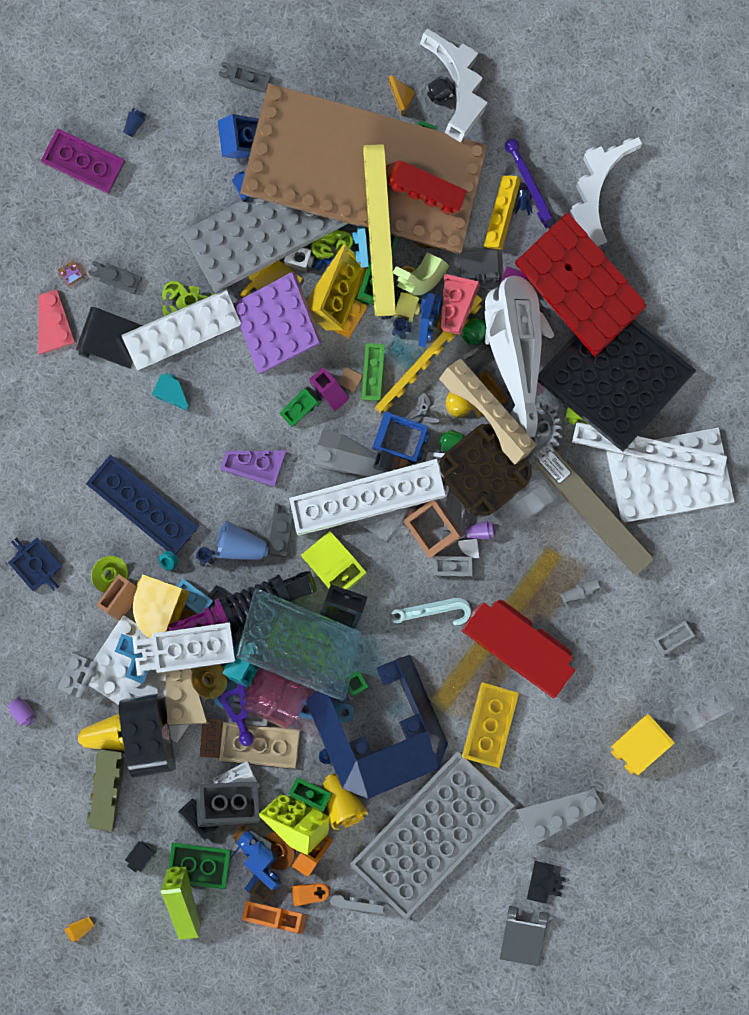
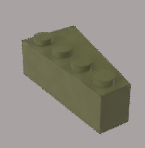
(106, 790)

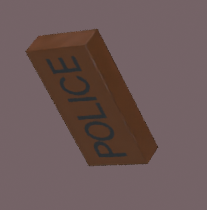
(211, 738)

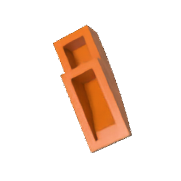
(274, 917)

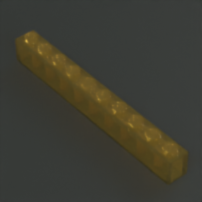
(477, 654)

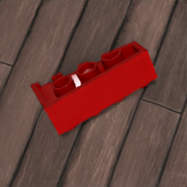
(425, 186)

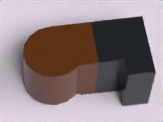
(389, 462)

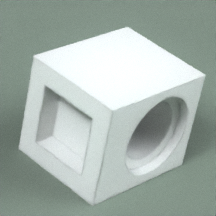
(303, 266)

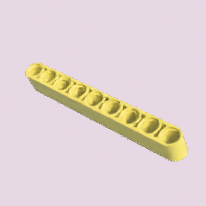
(379, 230)

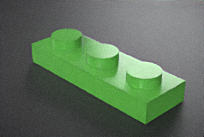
(373, 372)

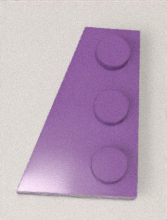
(254, 465)

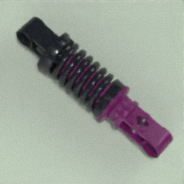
(236, 607)

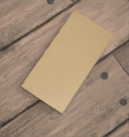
(270, 747)

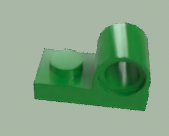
(300, 406)

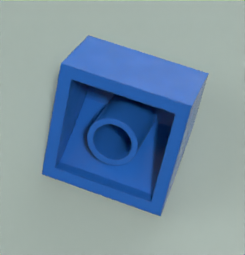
(237, 135)

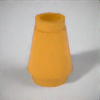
(78, 929)

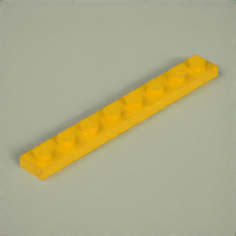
(423, 362)

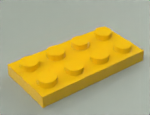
(490, 725)

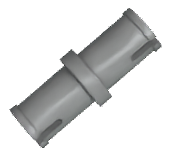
(580, 591)

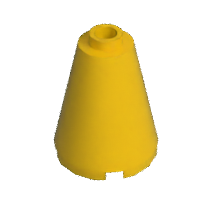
(103, 735)
(343, 805)

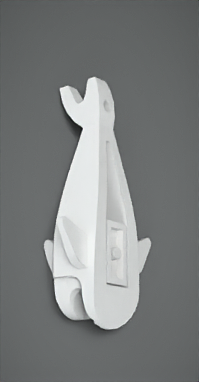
(515, 339)

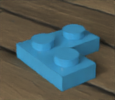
(126, 648)

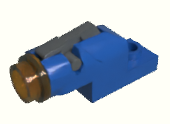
(260, 856)

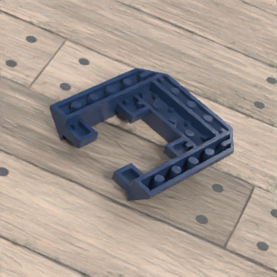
(377, 772)

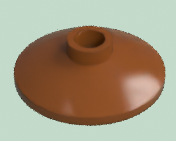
(285, 856)

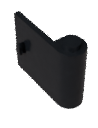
(103, 337)

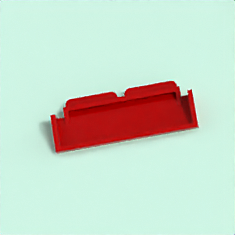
(520, 646)

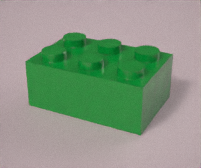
(204, 864)

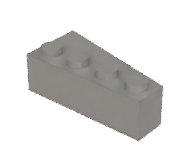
(554, 815)

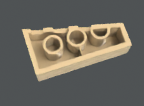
(183, 702)

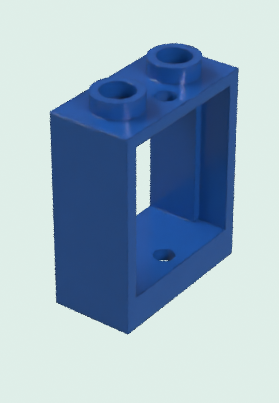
(387, 418)

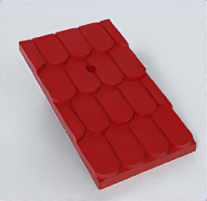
(581, 284)

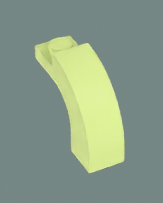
(424, 277)

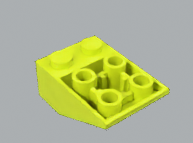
(333, 563)
(296, 823)

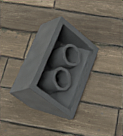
(227, 804)

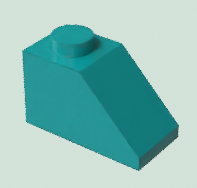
(170, 391)

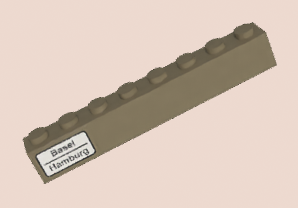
(594, 511)

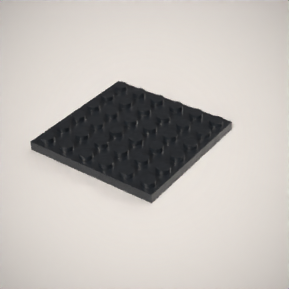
(621, 385)

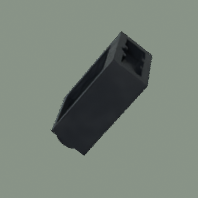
(351, 608)

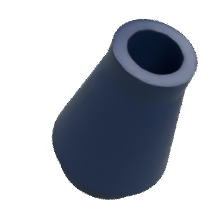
(134, 121)

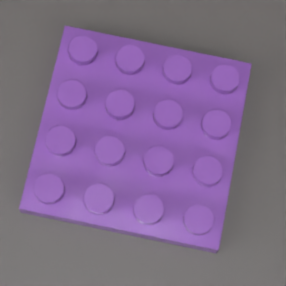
(277, 323)

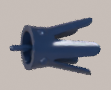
(523, 201)
(400, 326)
(204, 555)

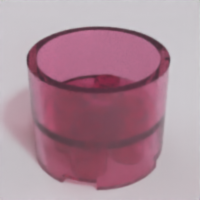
(275, 698)

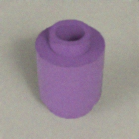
(22, 711)

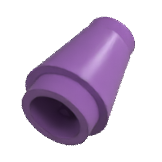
(482, 530)

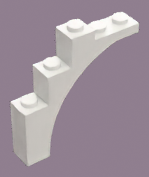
(466, 82)
(599, 165)

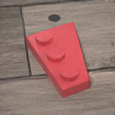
(458, 300)
(53, 323)

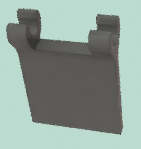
(523, 939)

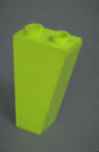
(180, 903)

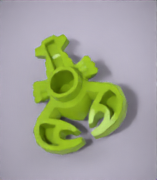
(318, 248)
(185, 298)

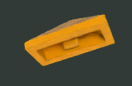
(402, 94)

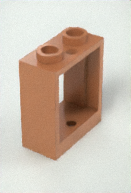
(455, 534)

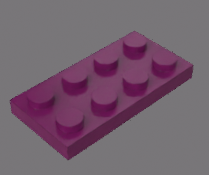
(82, 161)

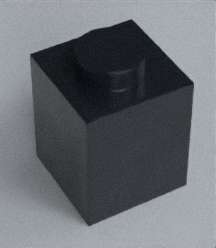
(139, 857)

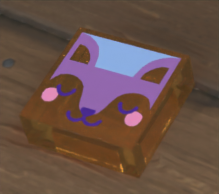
(70, 273)

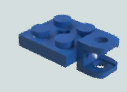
(429, 308)

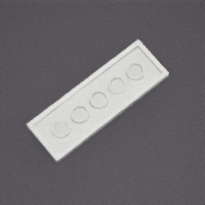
(181, 329)

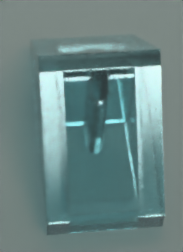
(400, 353)

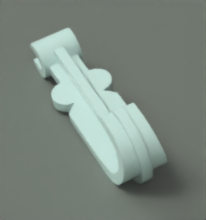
(434, 608)

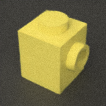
(407, 306)

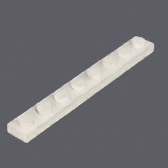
(655, 451)

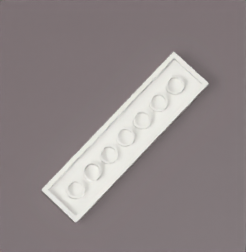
(367, 497)

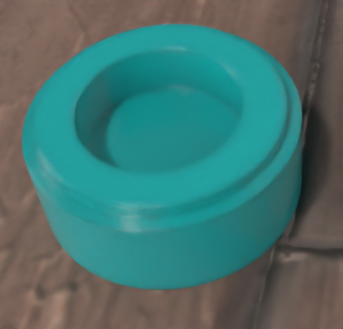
(168, 560)

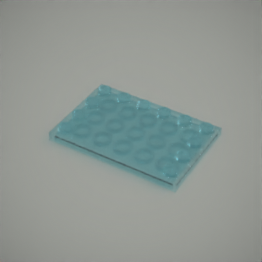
(299, 644)

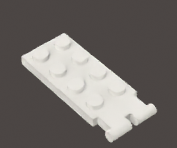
(184, 649)

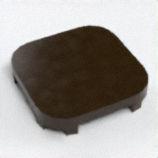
(482, 472)

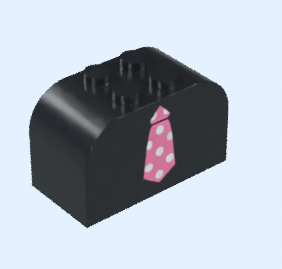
(146, 735)

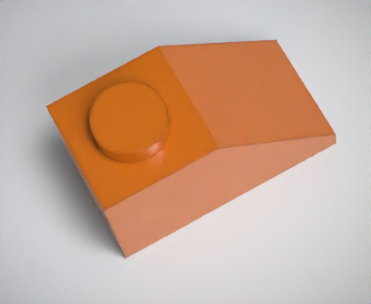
(307, 863)

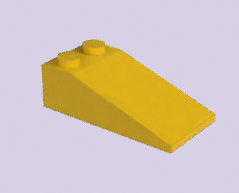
(336, 290)

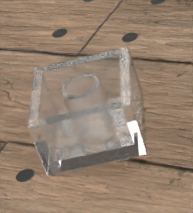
(533, 500)

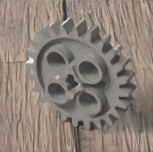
(547, 439)

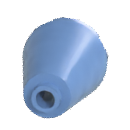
(239, 544)

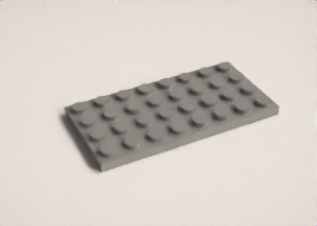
(251, 238)
(431, 835)

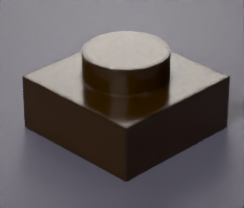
(262, 892)

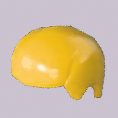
(457, 406)

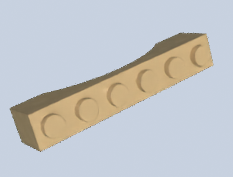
(512, 437)

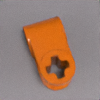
(305, 893)

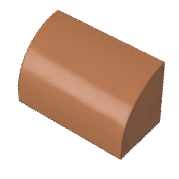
(118, 598)

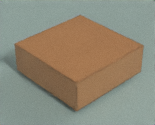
(350, 380)

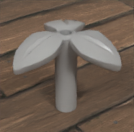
(423, 403)

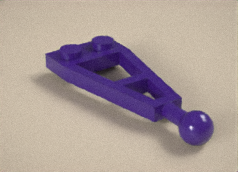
(544, 213)
(246, 737)

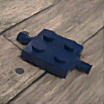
(35, 564)

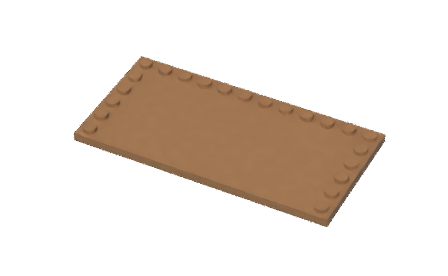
(313, 161)

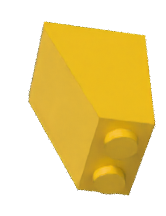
(641, 745)

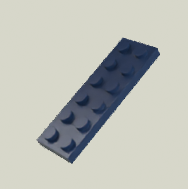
(142, 505)

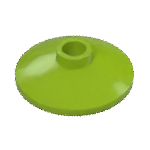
(114, 565)

